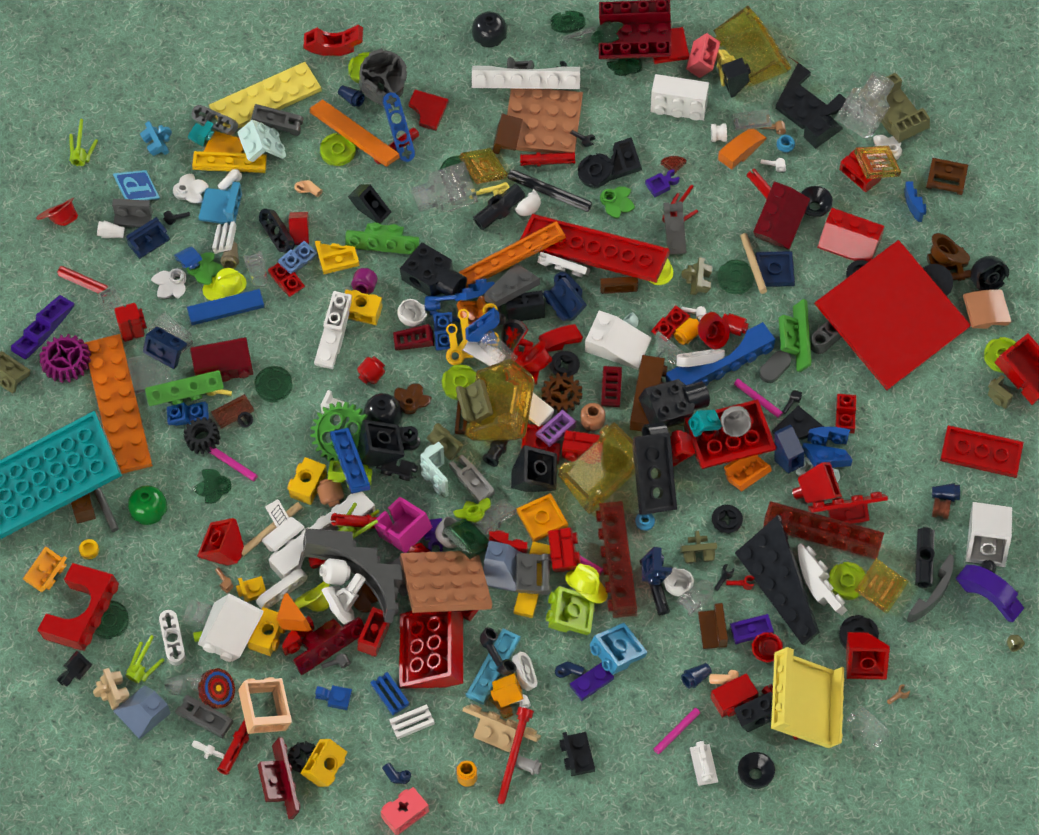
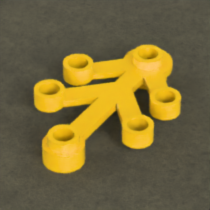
(453, 340)

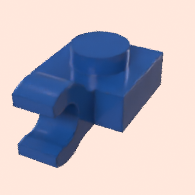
(337, 697)

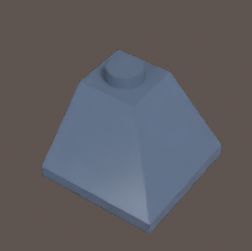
(500, 566)
(143, 711)

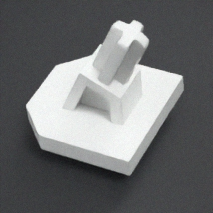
(342, 599)

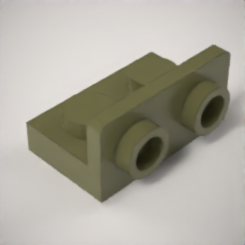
(11, 372)
(474, 401)

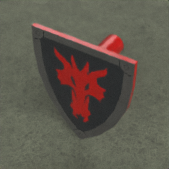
(513, 334)

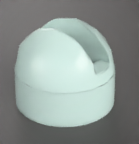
(631, 319)

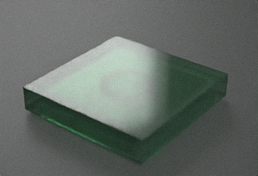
(467, 538)

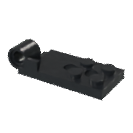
(651, 452)

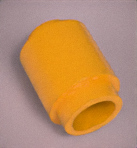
(687, 331)
(467, 773)

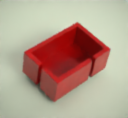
(1021, 367)

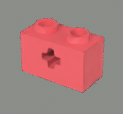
(703, 55)
(401, 820)

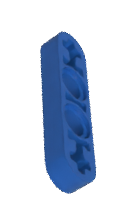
(401, 126)

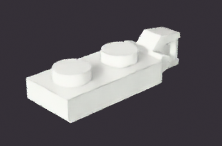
(561, 264)

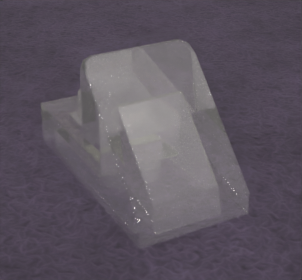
(665, 347)

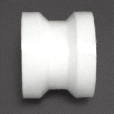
(718, 132)

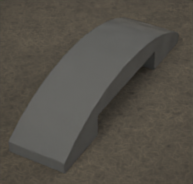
(921, 607)

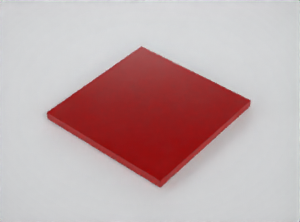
(892, 315)

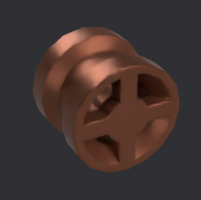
(941, 508)

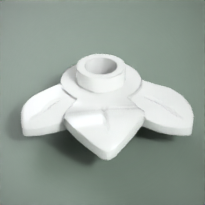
(881, 140)
(190, 189)
(168, 285)

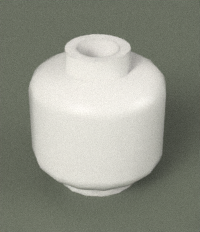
(335, 571)

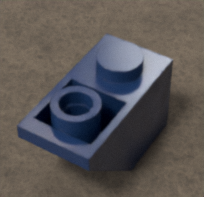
(788, 450)

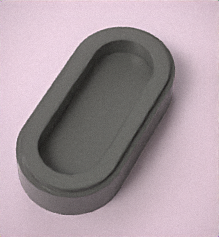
(775, 366)

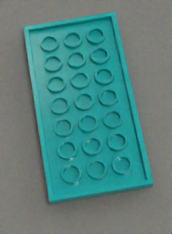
(54, 472)

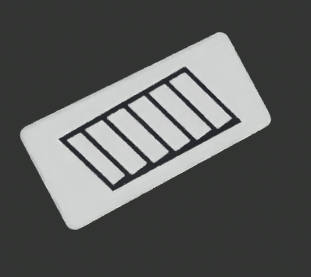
(277, 512)

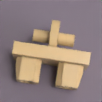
(107, 688)

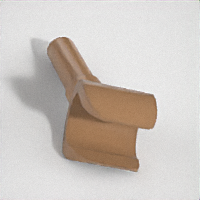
(779, 126)
(227, 584)
(899, 694)

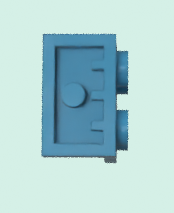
(221, 205)

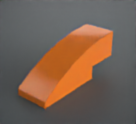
(740, 148)

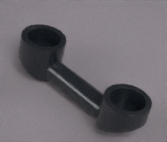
(487, 638)

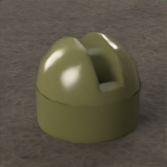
(1015, 642)

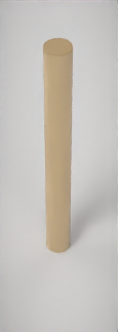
(753, 263)
(257, 539)

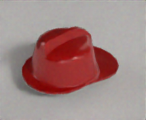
(61, 214)
(713, 330)
(535, 358)

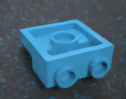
(617, 648)

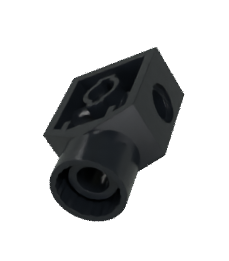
(432, 273)
(673, 401)

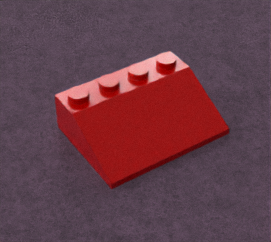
(718, 448)
(431, 649)

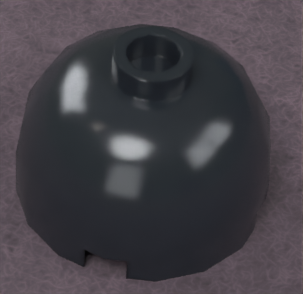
(489, 29)
(991, 270)
(383, 409)

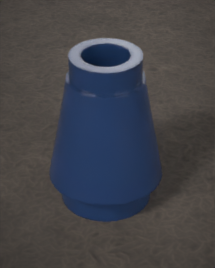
(352, 96)
(946, 492)
(694, 676)

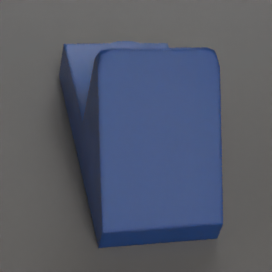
(482, 326)

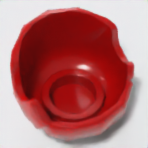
(766, 645)

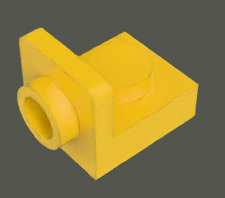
(251, 588)

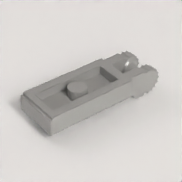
(472, 479)

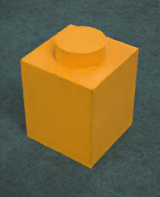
(506, 690)

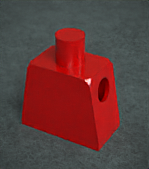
(817, 484)

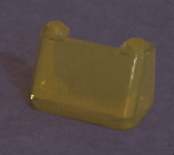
(749, 39)
(510, 397)
(600, 468)

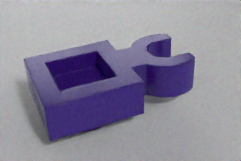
(660, 184)
(430, 535)

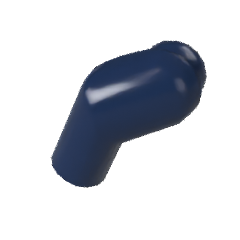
(568, 668)
(396, 777)

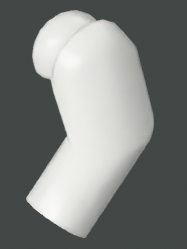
(234, 175)

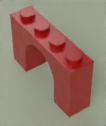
(79, 630)

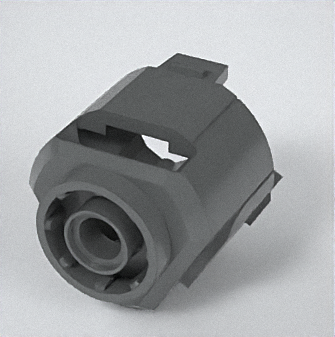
(382, 68)

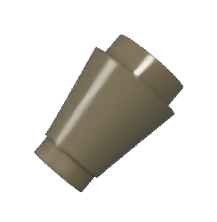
(230, 258)

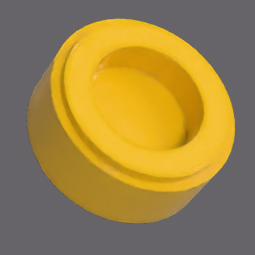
(88, 549)

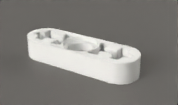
(700, 357)
(284, 586)
(166, 631)

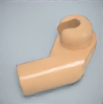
(308, 186)
(723, 678)

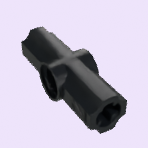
(499, 206)
(924, 567)

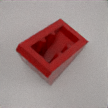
(299, 227)

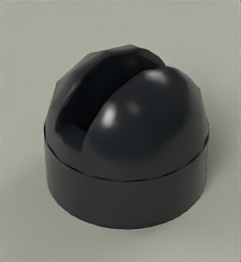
(247, 417)
(990, 565)

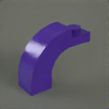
(994, 588)

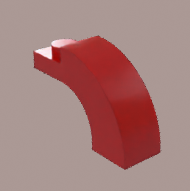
(333, 44)

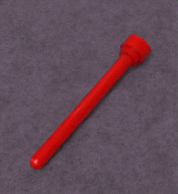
(524, 716)

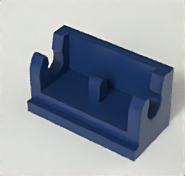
(147, 238)

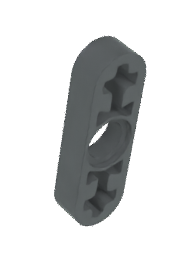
(221, 119)

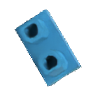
(158, 137)

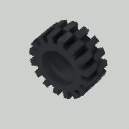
(201, 444)

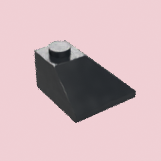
(379, 443)
(534, 470)

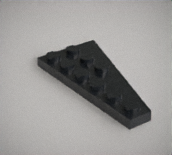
(777, 574)

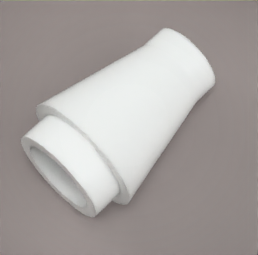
(110, 230)

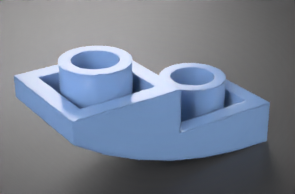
(297, 258)

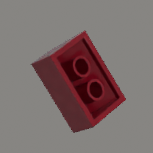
(781, 215)
(228, 357)

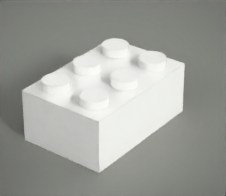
(679, 97)

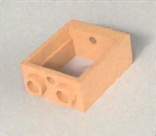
(270, 723)

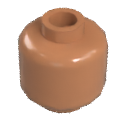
(592, 417)
(330, 492)

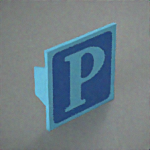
(136, 185)

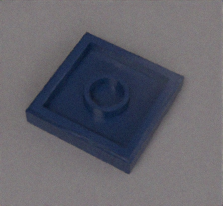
(776, 268)

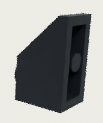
(736, 76)
(821, 130)
(369, 203)

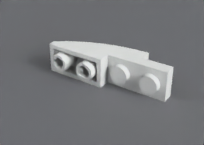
(334, 330)
(815, 578)

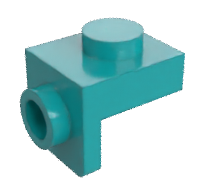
(201, 134)
(704, 421)

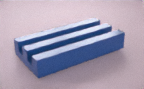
(381, 680)

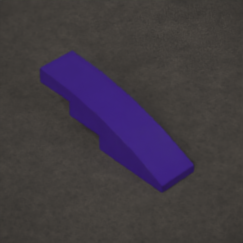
(45, 324)

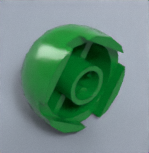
(147, 505)

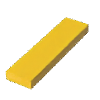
(228, 161)
(527, 602)

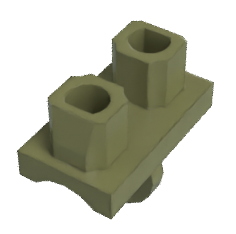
(694, 275)
(450, 444)
(707, 549)

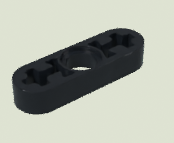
(269, 227)

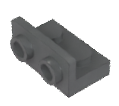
(131, 212)

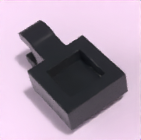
(76, 667)

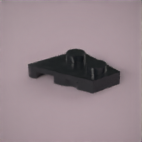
(625, 159)

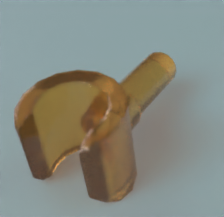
(505, 712)

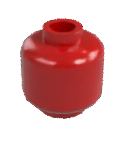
(371, 370)

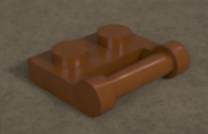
(947, 171)

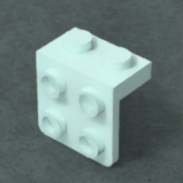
(259, 138)
(431, 460)

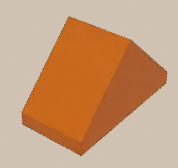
(291, 617)

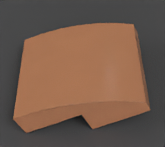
(987, 308)

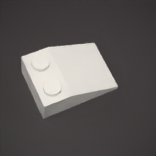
(616, 340)

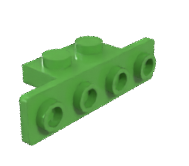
(382, 238)
(795, 335)
(184, 388)

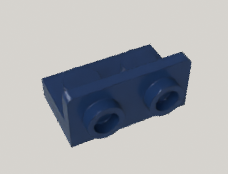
(565, 300)
(163, 347)
(652, 567)

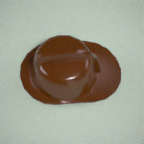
(947, 251)

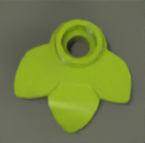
(472, 511)

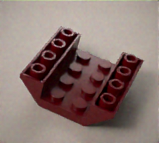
(644, 30)

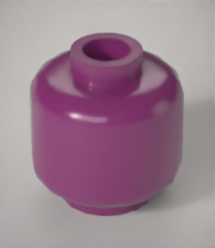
(364, 280)

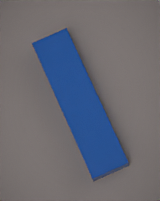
(225, 307)
(350, 460)

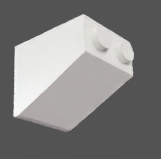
(989, 533)
(229, 627)

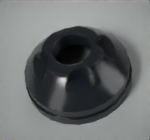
(818, 195)
(758, 761)

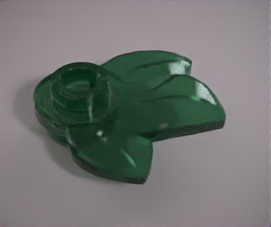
(606, 33)
(625, 66)
(210, 486)

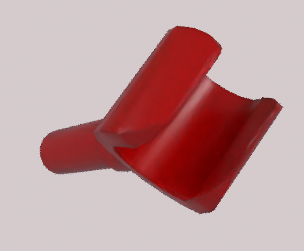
(743, 583)

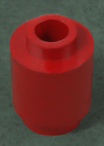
(736, 324)

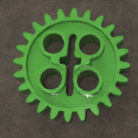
(326, 424)

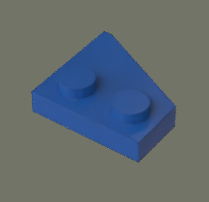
(819, 454)

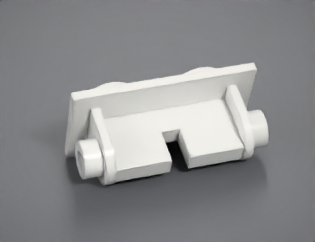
(703, 764)

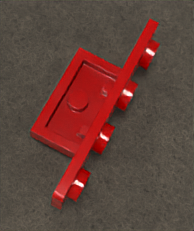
(852, 510)

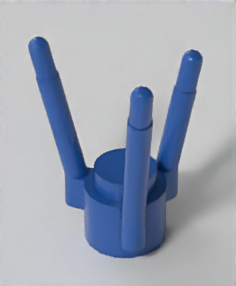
(433, 303)

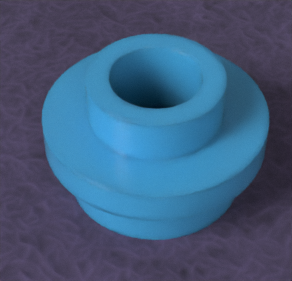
(788, 140)
(642, 525)

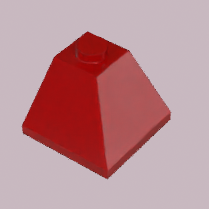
(222, 543)
(866, 657)

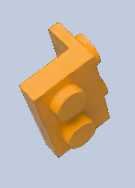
(44, 569)

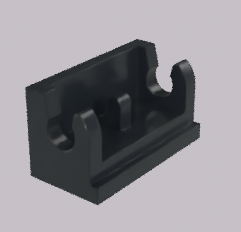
(526, 306)

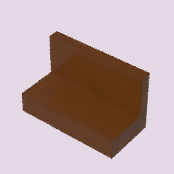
(507, 133)
(713, 627)

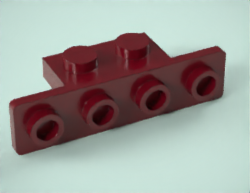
(326, 642)
(278, 780)

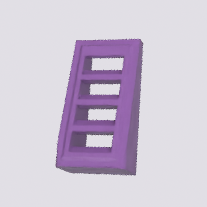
(563, 417)

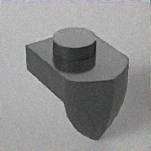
(519, 64)

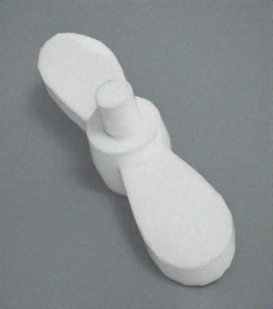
(209, 750)

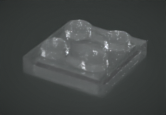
(147, 372)

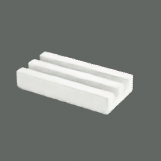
(220, 237)
(410, 714)

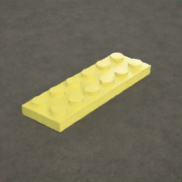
(272, 92)

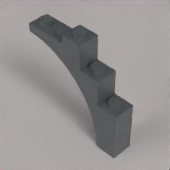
(381, 578)

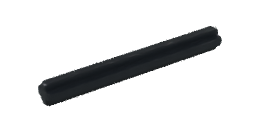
(549, 190)

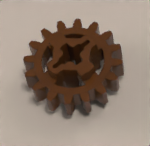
(567, 386)

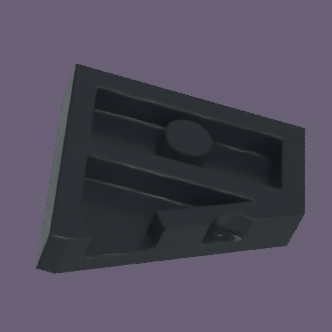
(800, 421)

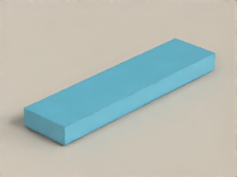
(482, 684)

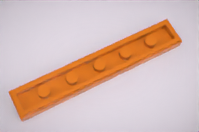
(354, 133)
(514, 253)

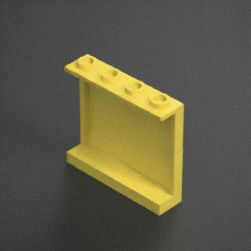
(807, 699)

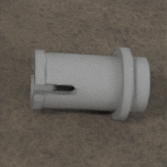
(528, 765)

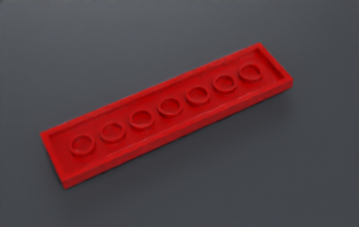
(603, 249)

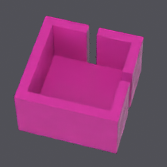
(408, 526)

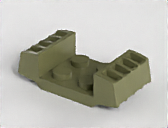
(902, 117)

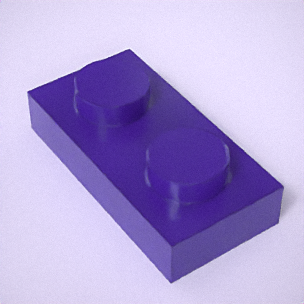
(748, 629)
(591, 682)

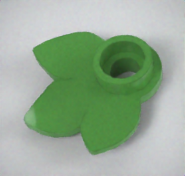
(619, 201)
(206, 269)

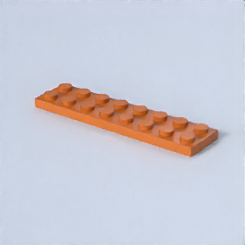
(118, 403)

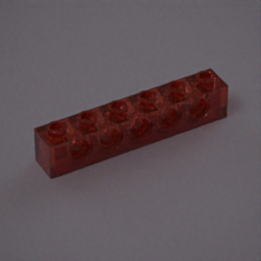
(614, 513)
(826, 530)

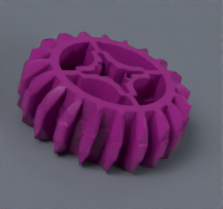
(58, 366)

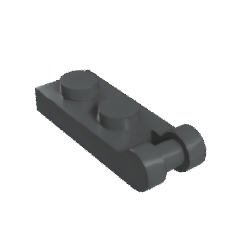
(278, 119)
(675, 228)
(204, 716)

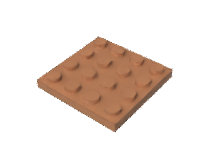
(546, 118)
(445, 582)

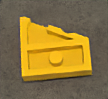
(336, 257)

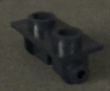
(404, 471)

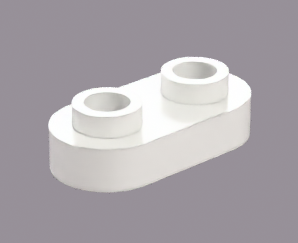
(525, 671)

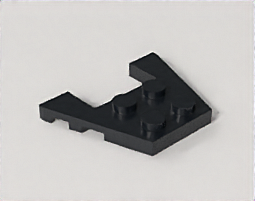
(800, 104)

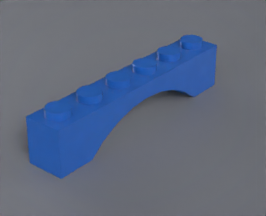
(755, 343)

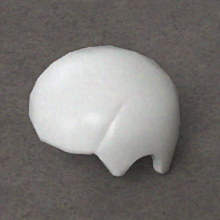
(529, 205)
(411, 312)
(678, 582)

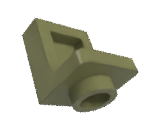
(998, 394)

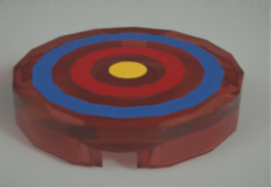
(216, 688)

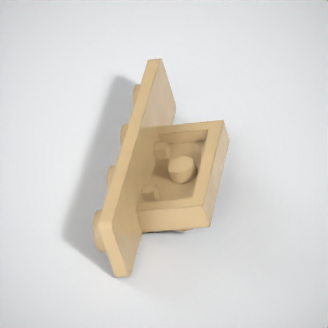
(497, 731)

